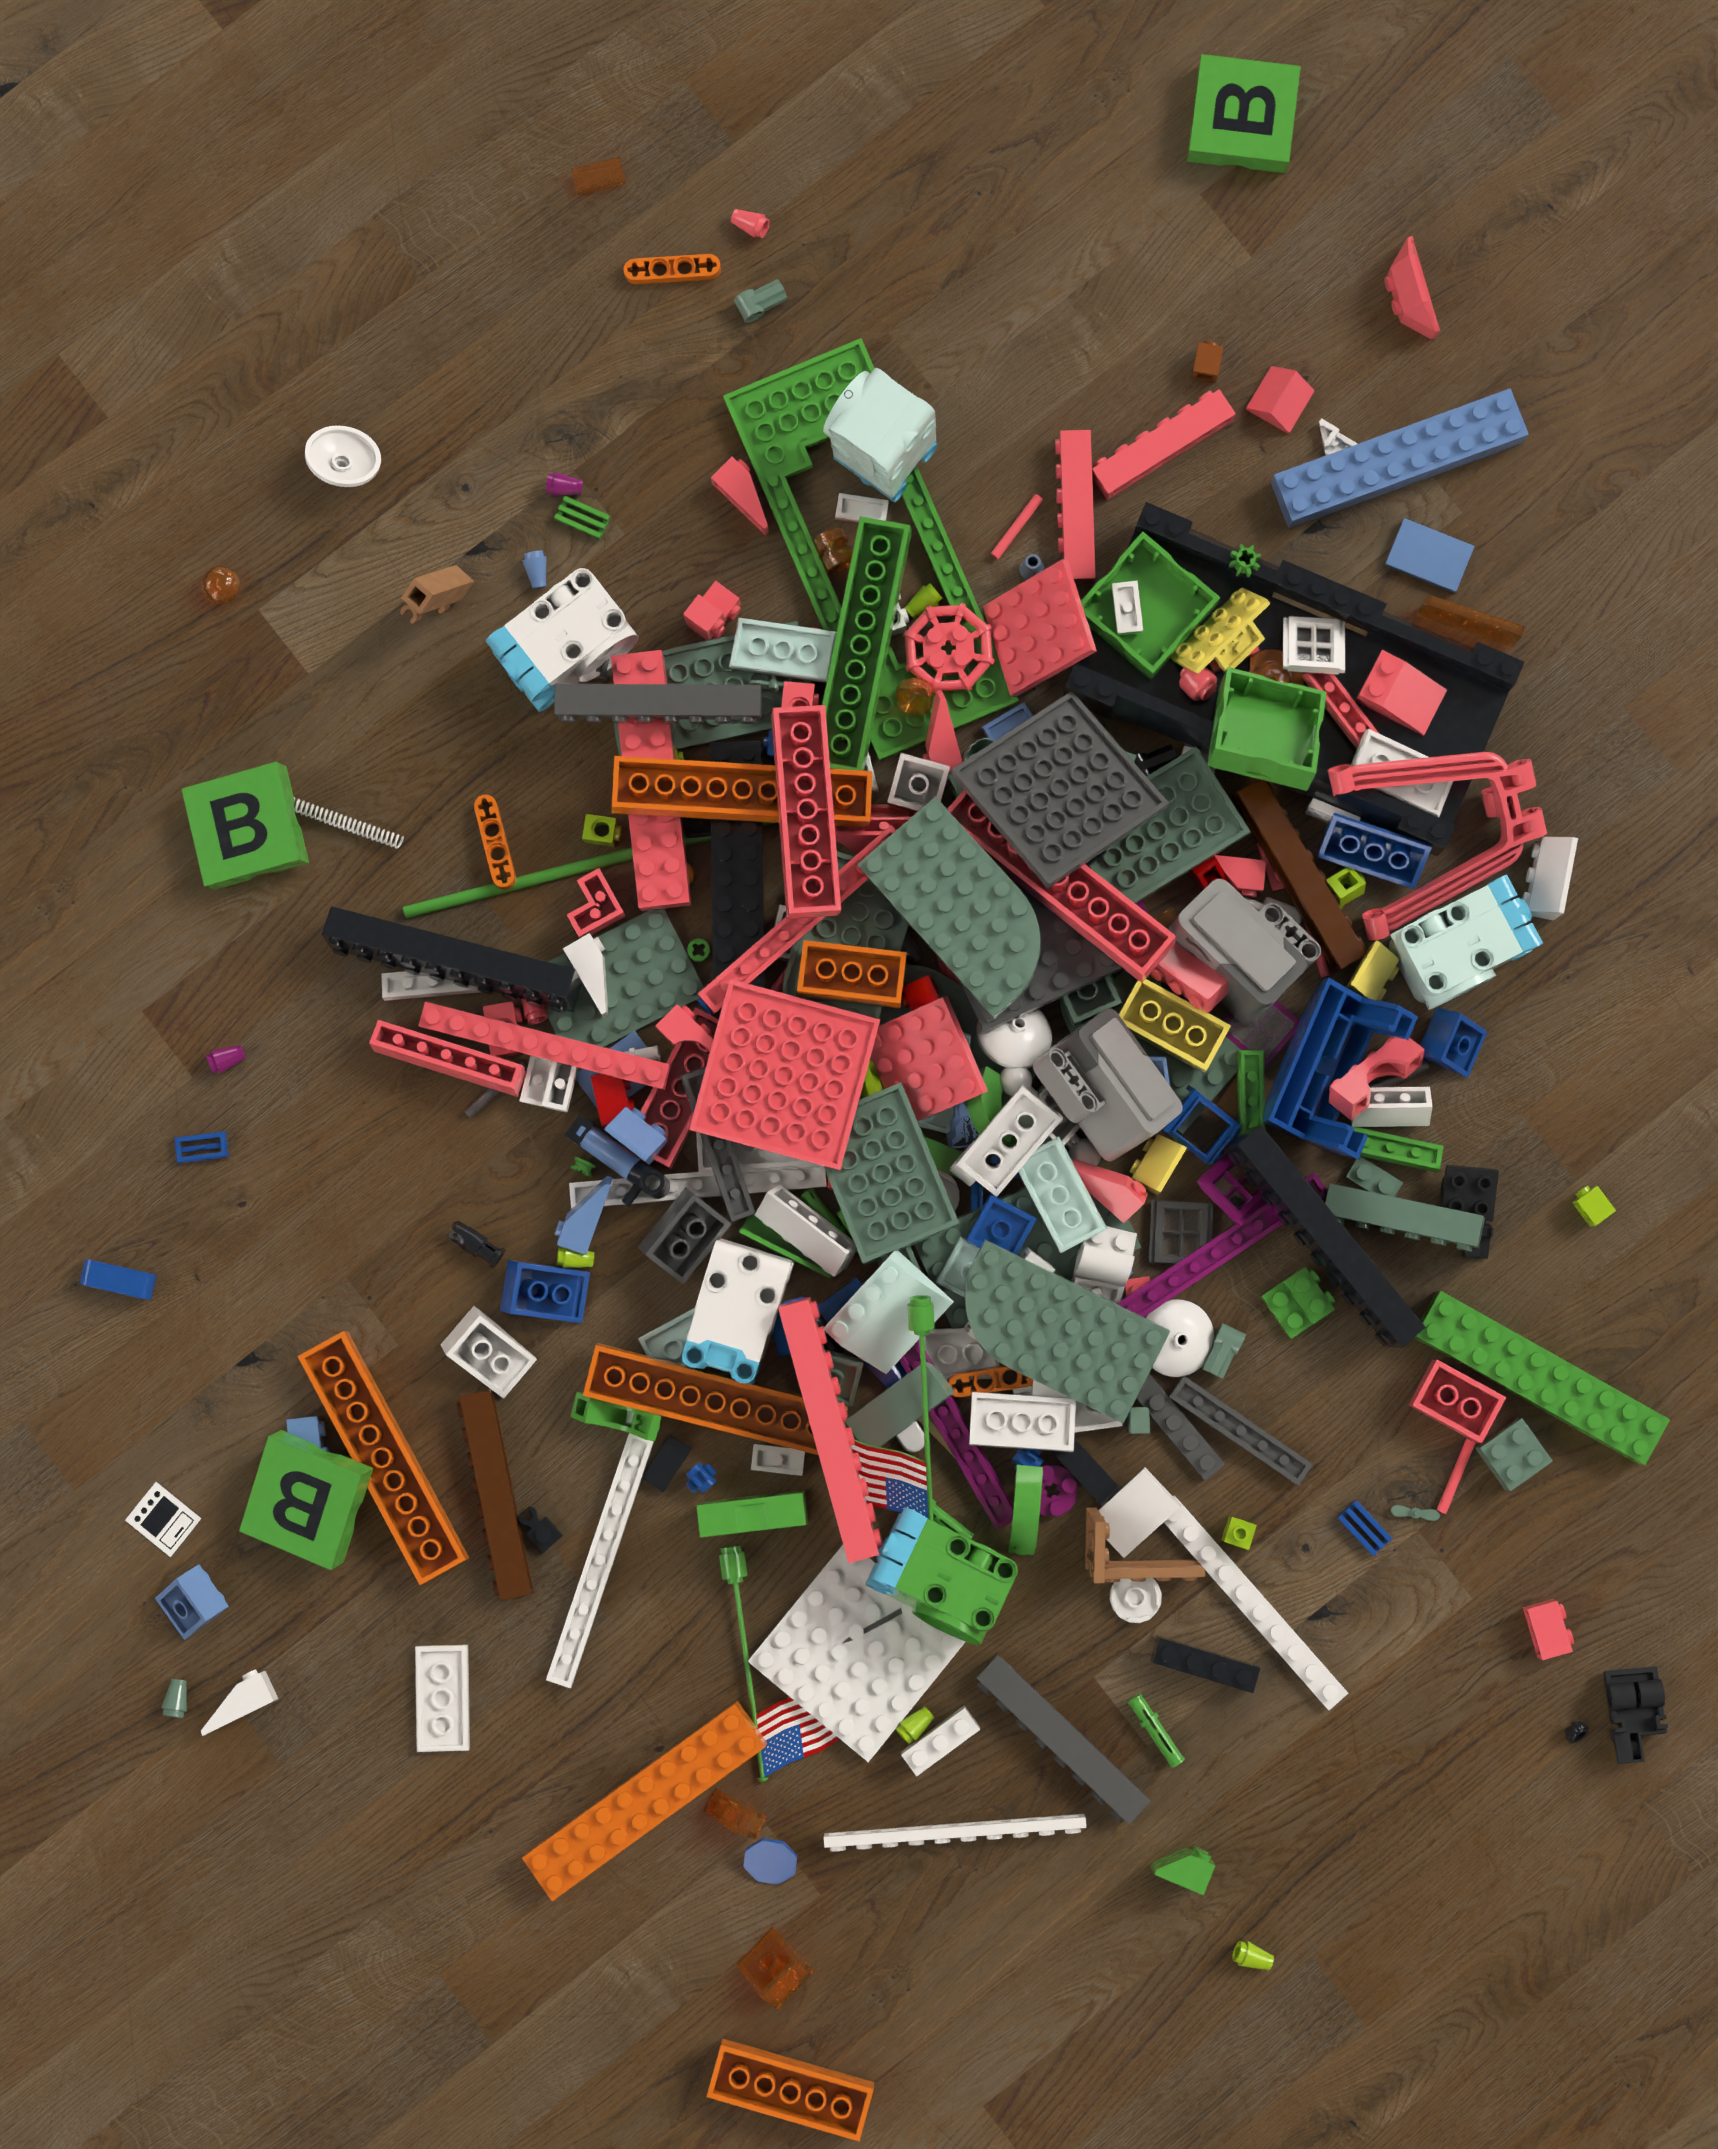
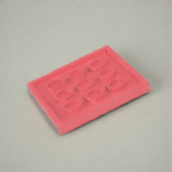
(1039, 628)
(929, 1059)

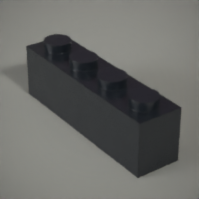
(1205, 1664)

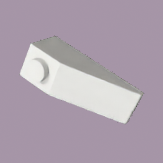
(590, 965)
(243, 1699)

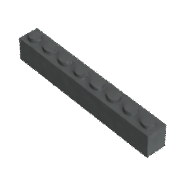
(658, 701)
(1063, 1739)

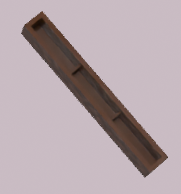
(1299, 874)
(496, 1495)

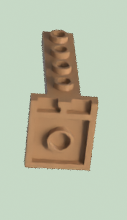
(1112, 1571)

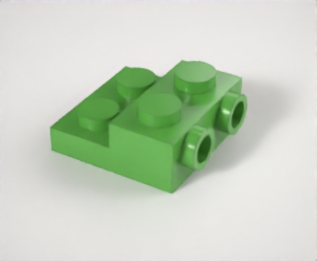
(1299, 1302)

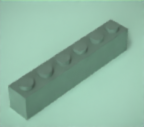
(1405, 1216)

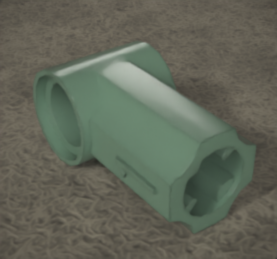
(754, 303)
(1226, 1344)

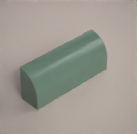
(898, 1407)

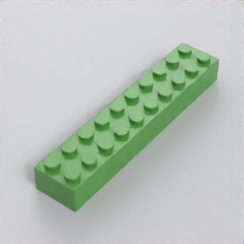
(864, 639)
(1541, 1378)

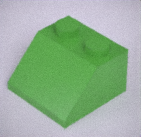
(1186, 1868)

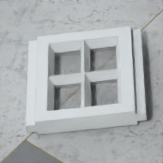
(1314, 645)

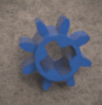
(1027, 1457)
(701, 1478)

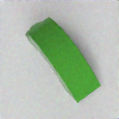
(987, 1105)
(616, 1416)
(1026, 1510)

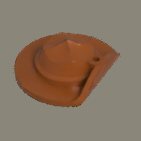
(1270, 665)

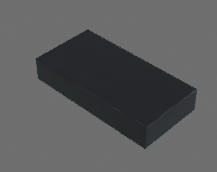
(666, 1463)

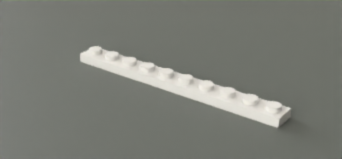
(704, 1183)
(599, 1561)
(1255, 1607)
(967, 1831)

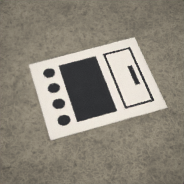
(163, 1519)

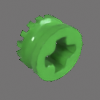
(699, 942)
(582, 1165)

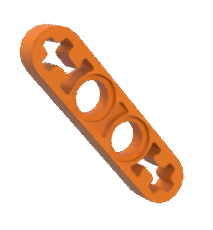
(672, 273)
(497, 841)
(996, 1385)

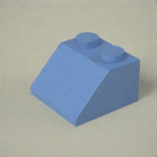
(637, 1134)
(191, 1601)

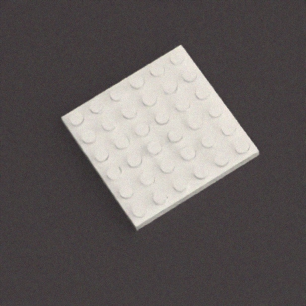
(861, 1684)

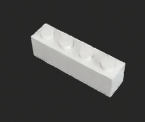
(806, 1230)

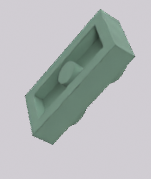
(1372, 1178)

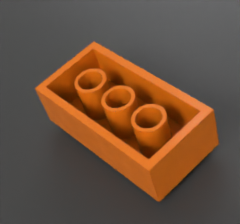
(851, 974)

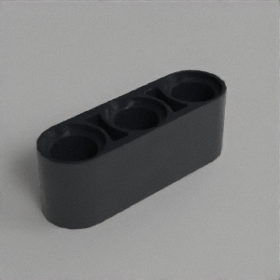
(1088, 1473)

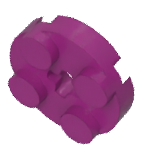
(1065, 1485)

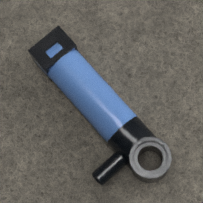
(618, 1159)

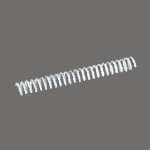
(348, 825)

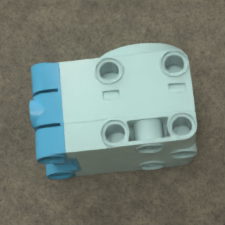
(881, 432)
(1464, 942)

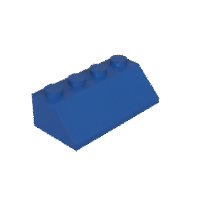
(1373, 850)

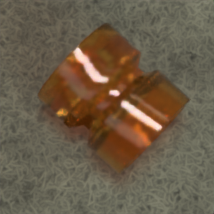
(835, 549)

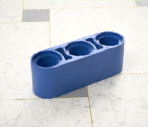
(117, 1279)

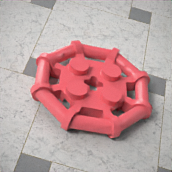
(958, 637)

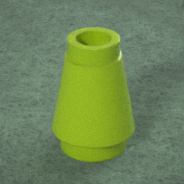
(923, 598)
(572, 1259)
(914, 1725)
(1251, 1956)

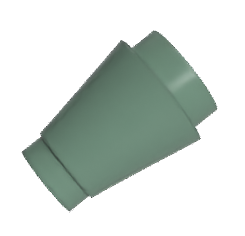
(176, 1699)

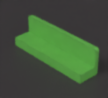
(768, 1237)

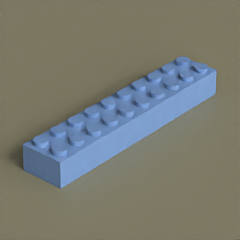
(1399, 458)

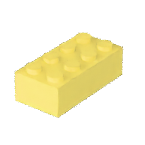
(1173, 1025)

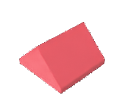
(1281, 398)

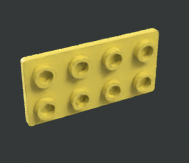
(1226, 635)

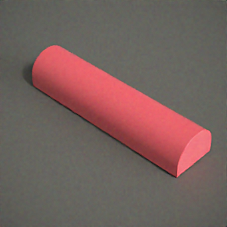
(1340, 706)

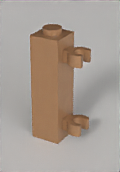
(435, 591)

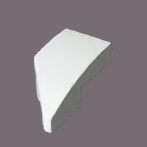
(1332, 439)

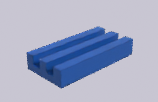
(223, 1145)
(1379, 1544)

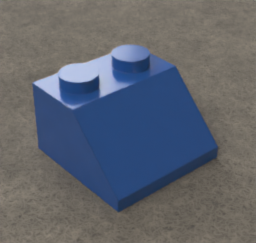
(1452, 1041)

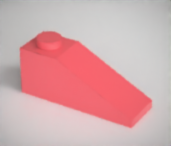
(737, 486)
(941, 739)
(1113, 1190)

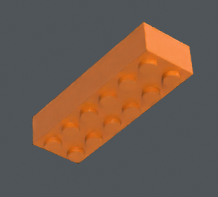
(791, 2089)

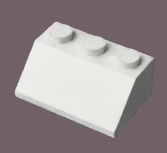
(1550, 876)

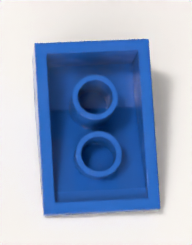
(544, 1291)

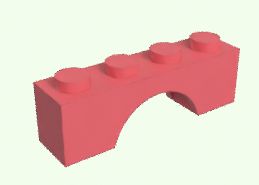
(680, 1027)
(1394, 1058)

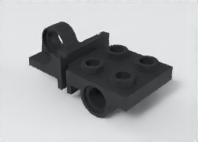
(1472, 1192)
(1636, 1705)

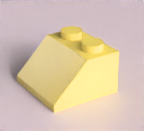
(1373, 972)
(1158, 1163)

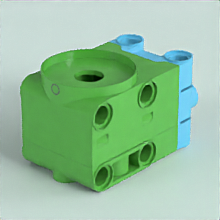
(943, 1576)

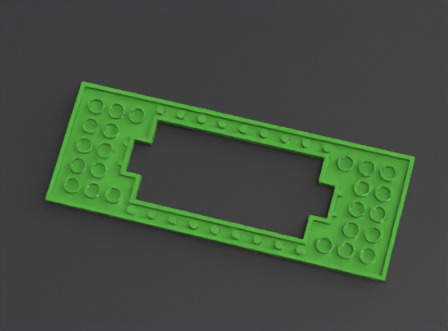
(777, 425)

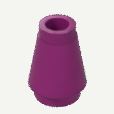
(561, 485)
(225, 1058)

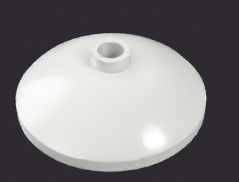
(342, 456)
(1014, 1045)
(1193, 1323)

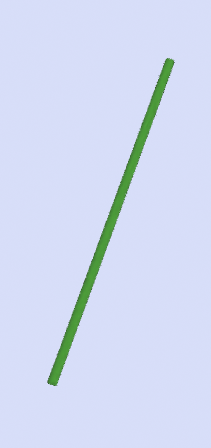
(530, 880)

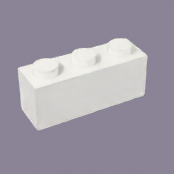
(1396, 1107)
(940, 1740)

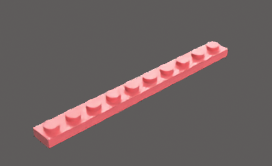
(784, 934)
(545, 1045)

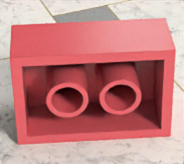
(1457, 1401)

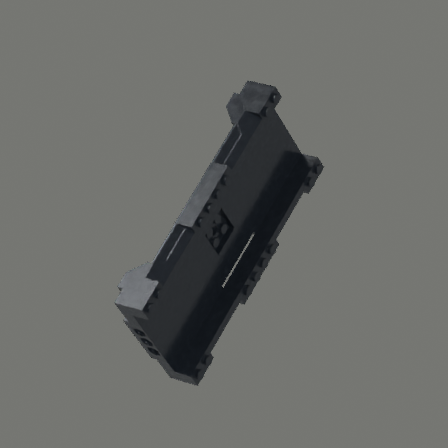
(1473, 676)

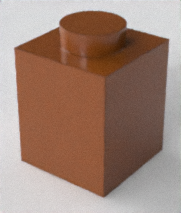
(1207, 361)

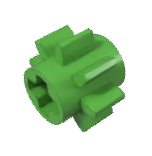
(1248, 554)

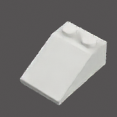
(488, 1352)

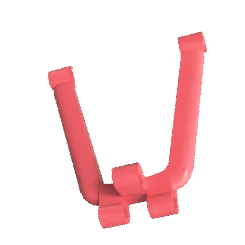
(1498, 801)

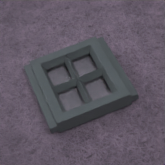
(1178, 1229)

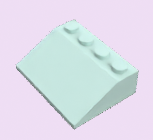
(876, 1316)

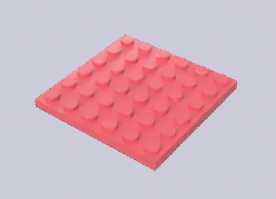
(784, 1074)

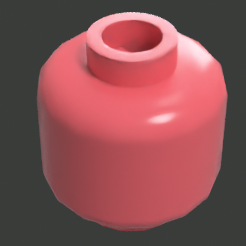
(1198, 686)

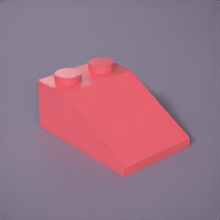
(1401, 693)

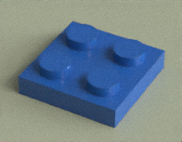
(1001, 1225)

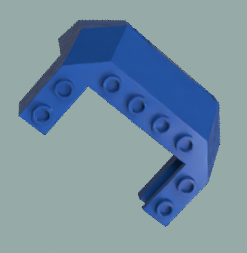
(1324, 1048)

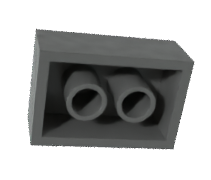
(684, 1235)

